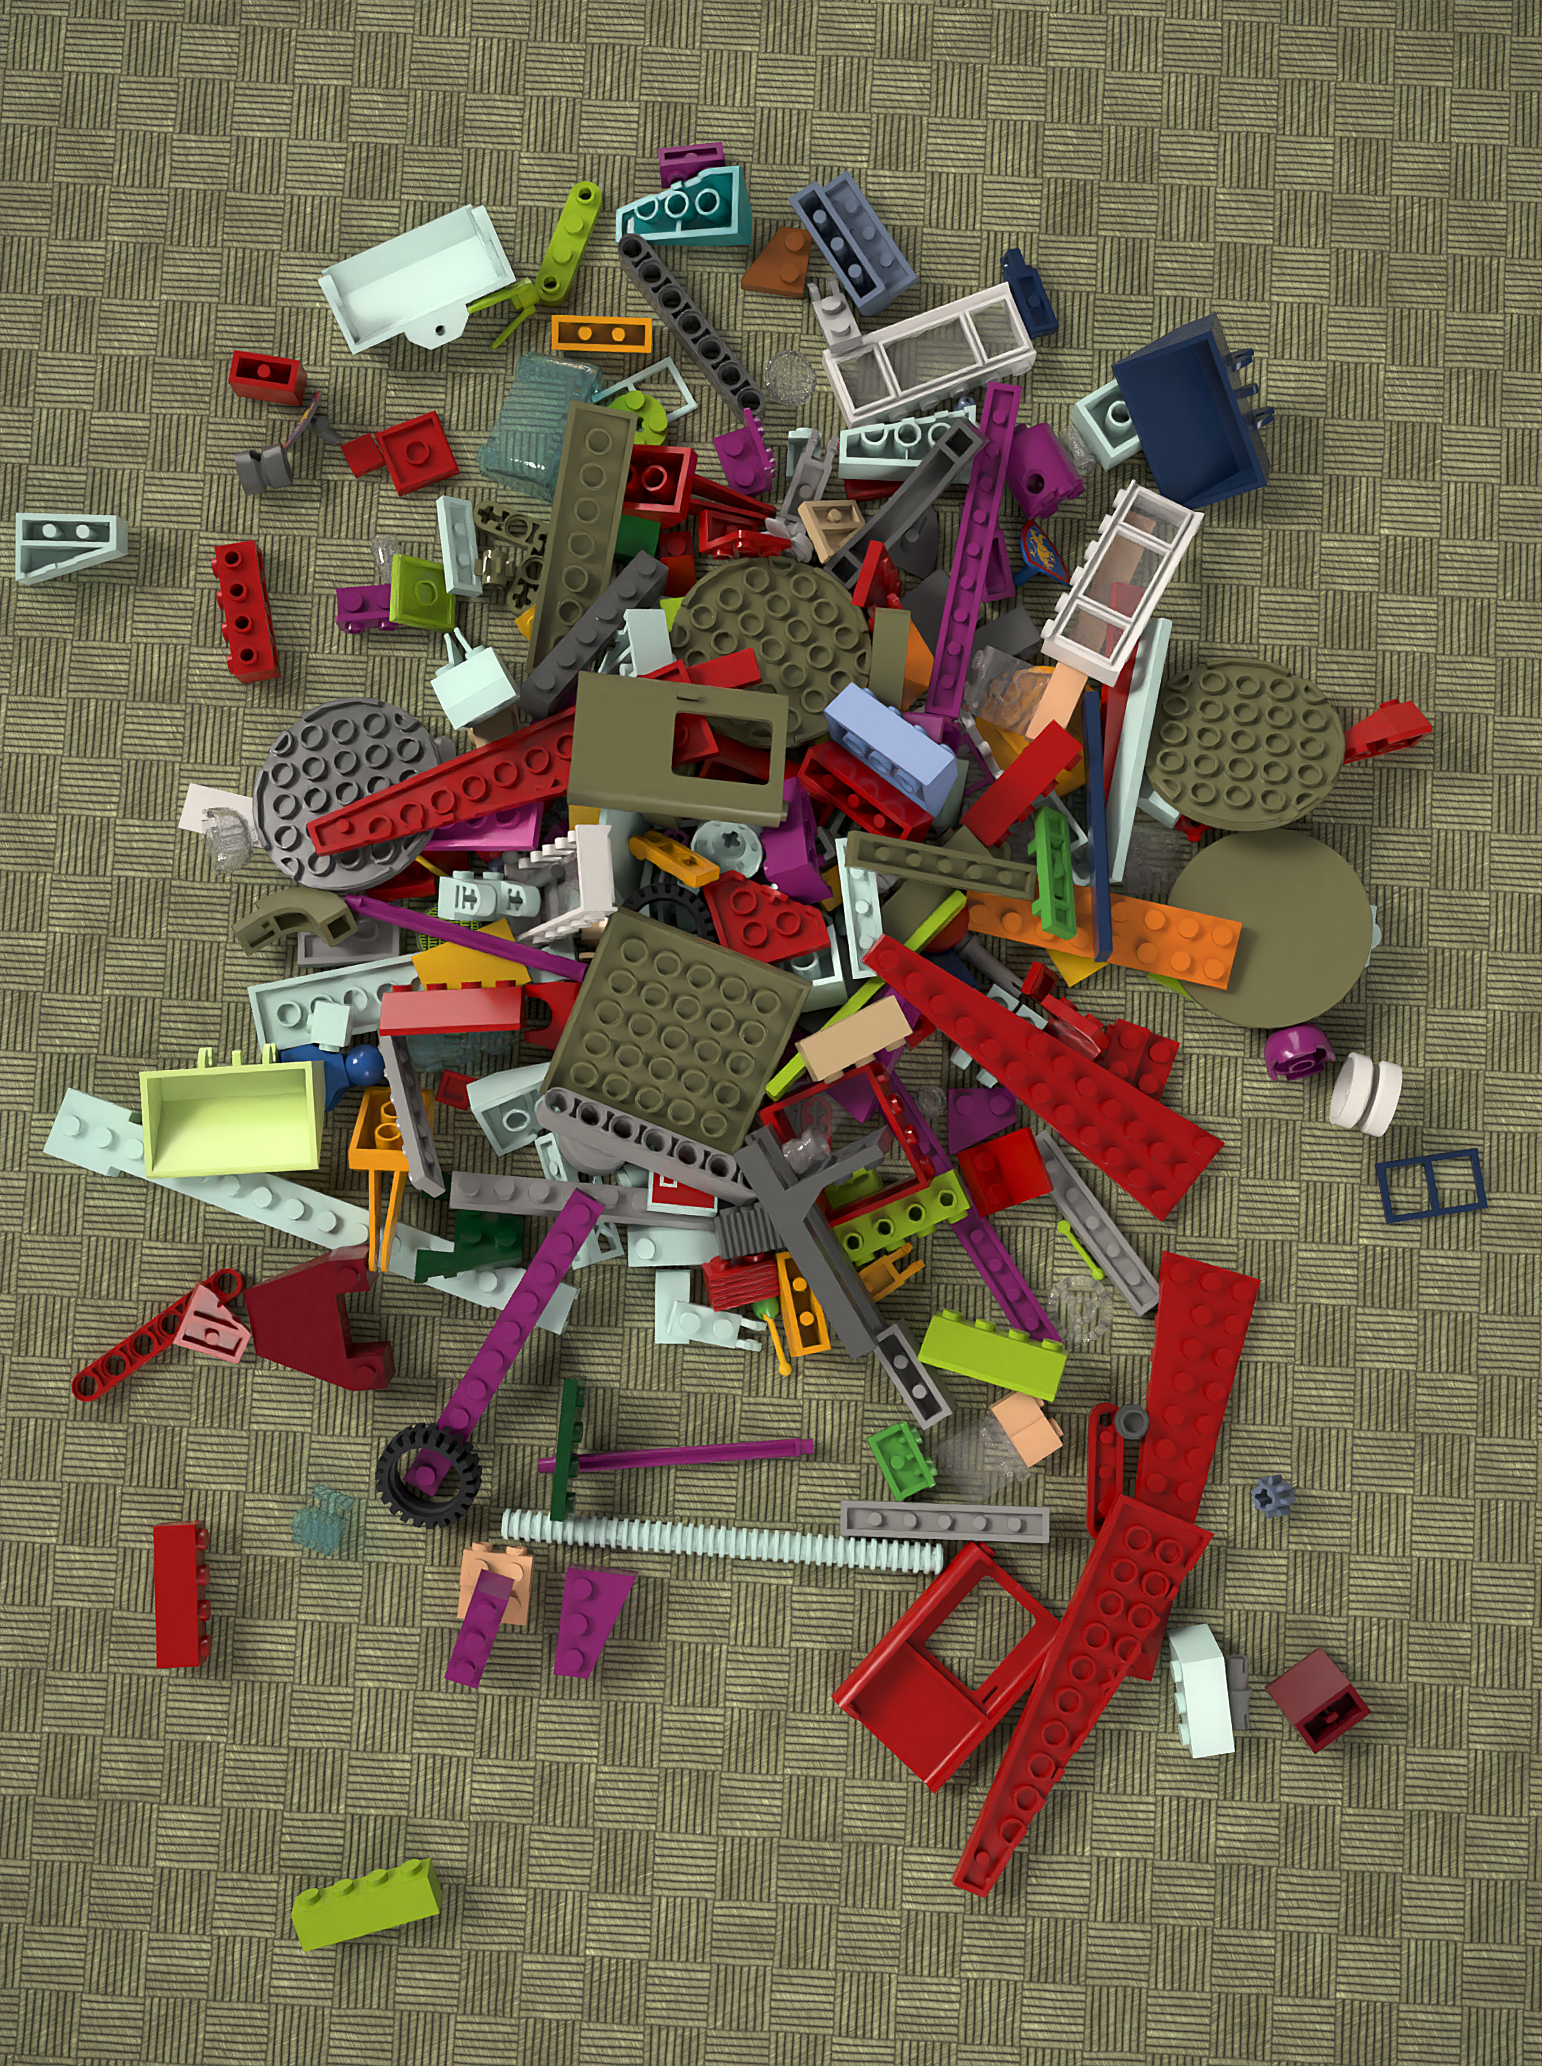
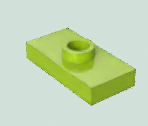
(859, 1185)

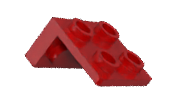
(1005, 1172)

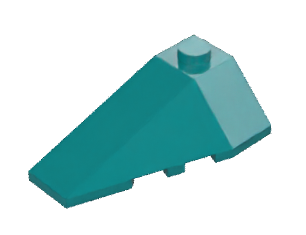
(695, 212)

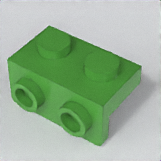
(901, 1459)

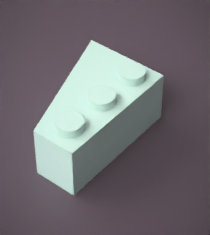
(1201, 1691)

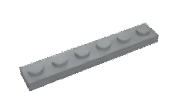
(411, 1115)
(1097, 1230)
(944, 1521)

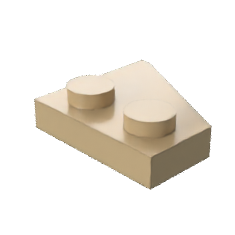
(830, 524)

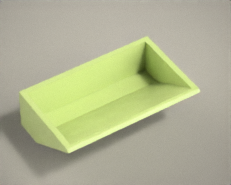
(233, 1116)

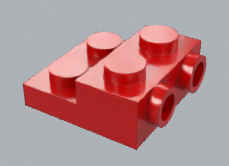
(1139, 1057)

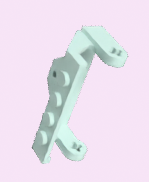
(418, 281)

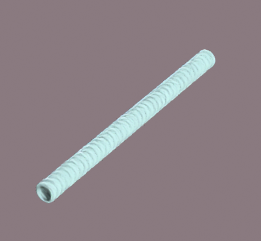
(723, 1541)

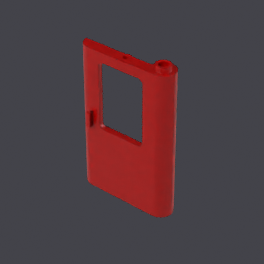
(917, 1701)

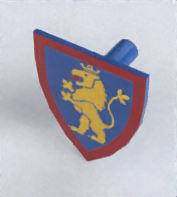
(1040, 556)

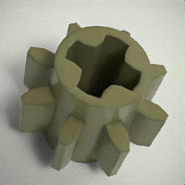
(494, 570)

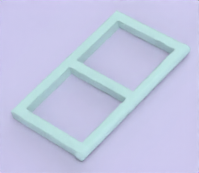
(628, 383)

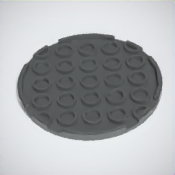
(326, 763)

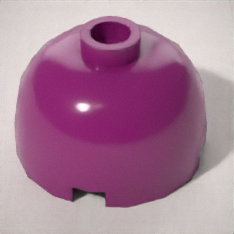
(1297, 1051)

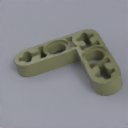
(529, 542)

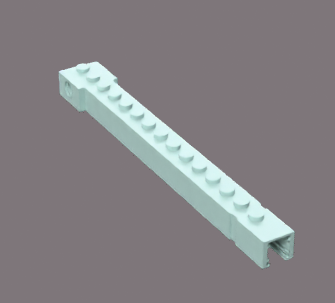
(111, 1140)

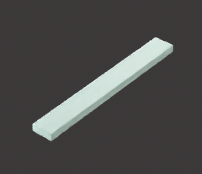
(1134, 742)

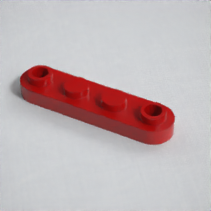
(1104, 1465)

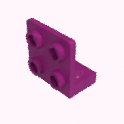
(744, 459)

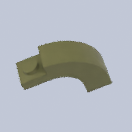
(295, 911)

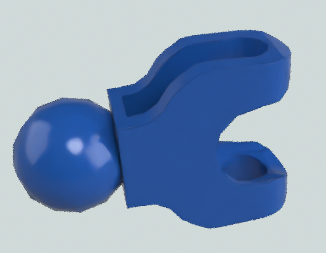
(343, 1071)

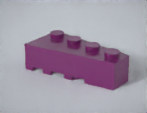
(857, 1093)

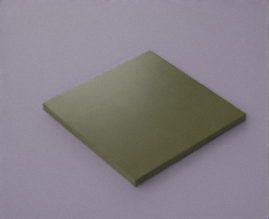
(677, 1030)

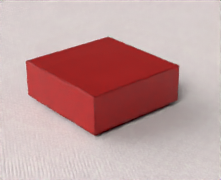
(362, 455)
(1039, 982)
(453, 1089)

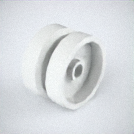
(1365, 1094)

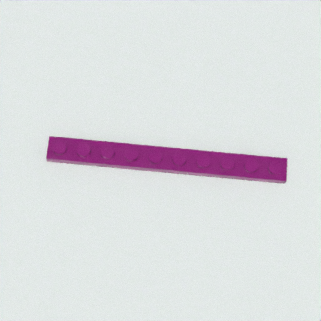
(973, 551)
(980, 1239)
(509, 1333)

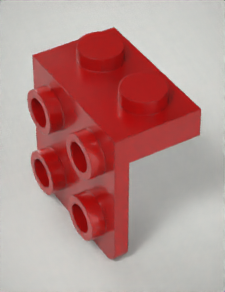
(736, 537)
(1073, 1029)

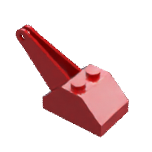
(665, 478)

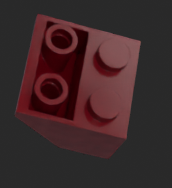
(1317, 1700)

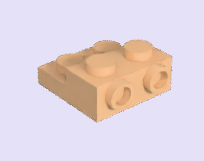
(511, 1563)

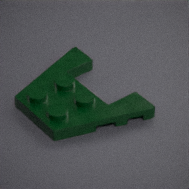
(480, 1242)

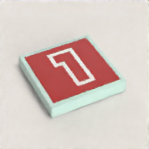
(678, 1198)

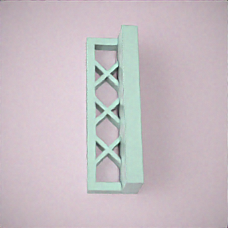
(860, 910)
(557, 1168)

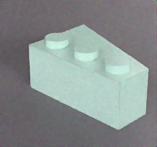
(65, 543)
(640, 645)

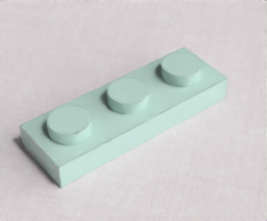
(458, 546)

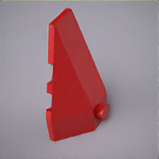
(1386, 731)

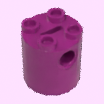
(1040, 471)

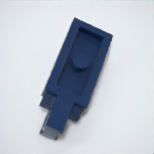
(1028, 295)

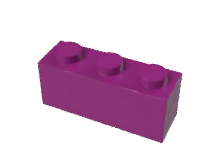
(479, 1628)

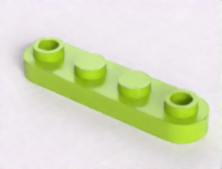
(569, 243)

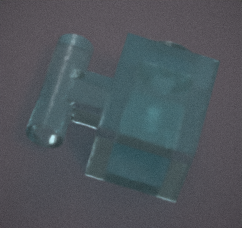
(321, 1527)

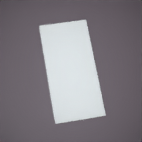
(203, 798)

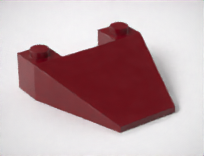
(305, 1321)

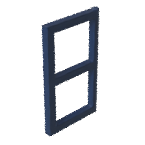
(1431, 1186)

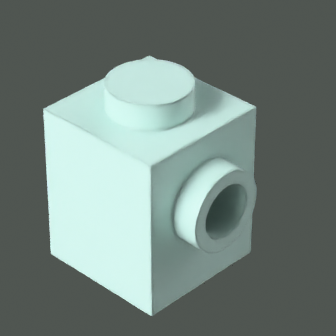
(331, 1025)

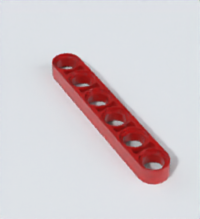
(155, 1329)

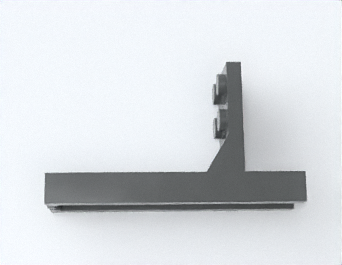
(805, 1231)

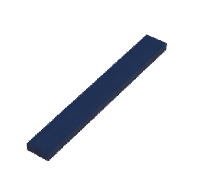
(1096, 827)

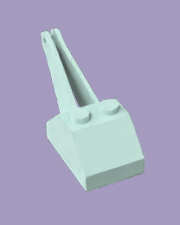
(473, 688)

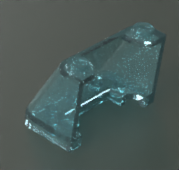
(532, 422)

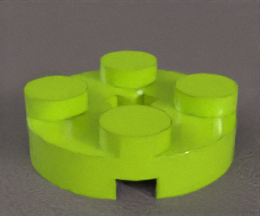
(649, 412)

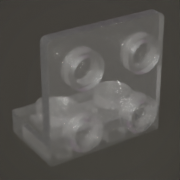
(981, 1459)

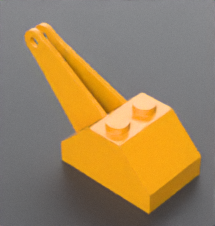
(378, 1150)

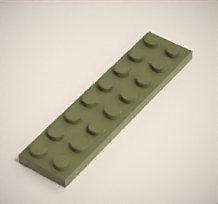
(581, 522)

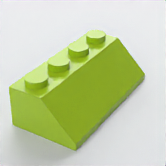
(994, 1354)

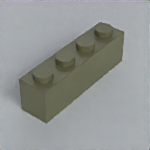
(915, 901)

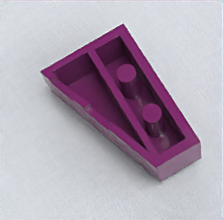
(792, 849)
(588, 1613)

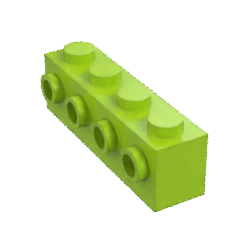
(910, 1215)
(366, 1904)

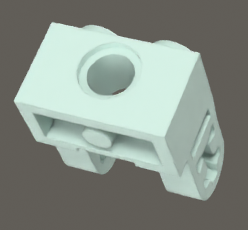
(485, 898)

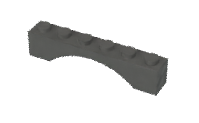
(911, 500)
(557, 676)

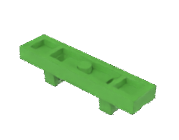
(1054, 873)

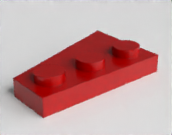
(877, 578)

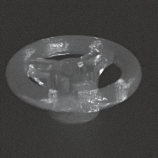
(1105, 1301)

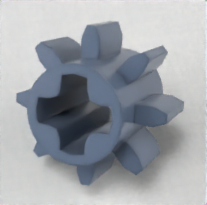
(1273, 1496)

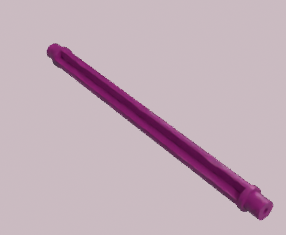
(467, 937)
(686, 1455)

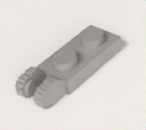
(834, 317)
(809, 477)

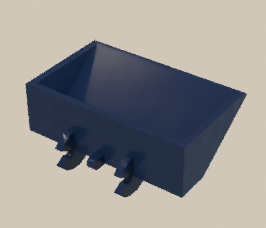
(1196, 414)

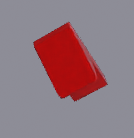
(678, 555)

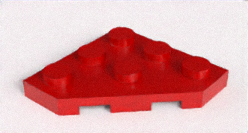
(763, 920)

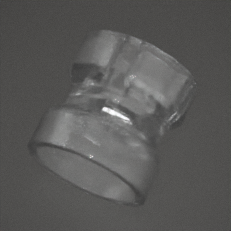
(804, 1151)

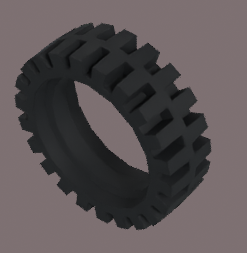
(680, 896)
(411, 1505)

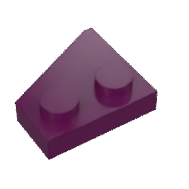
(977, 1115)

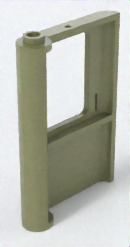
(627, 748)

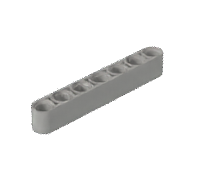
(635, 1148)

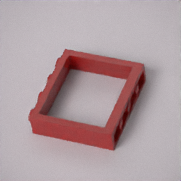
(906, 1134)

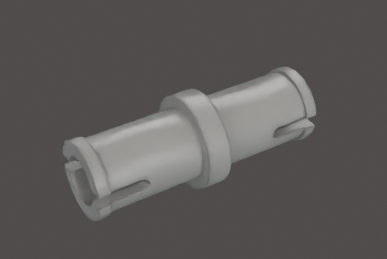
(1238, 1690)

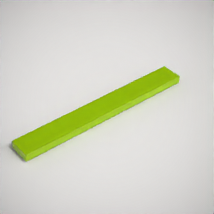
(867, 993)

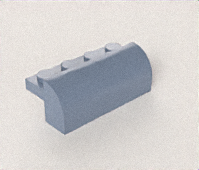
(854, 243)

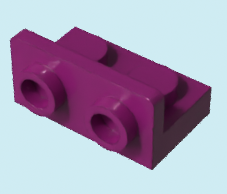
(364, 608)

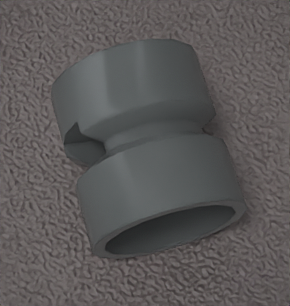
(263, 469)

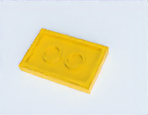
(458, 964)

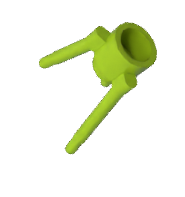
(520, 296)

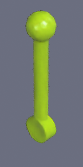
(1064, 1228)

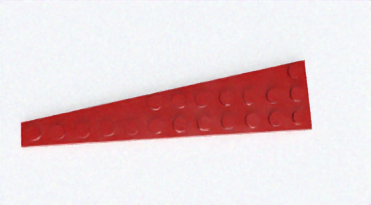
(491, 779)
(1107, 1120)
(1193, 1368)
(1113, 1609)

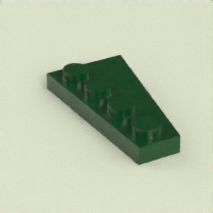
(569, 1436)

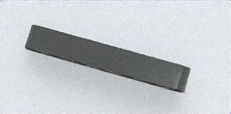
(688, 315)

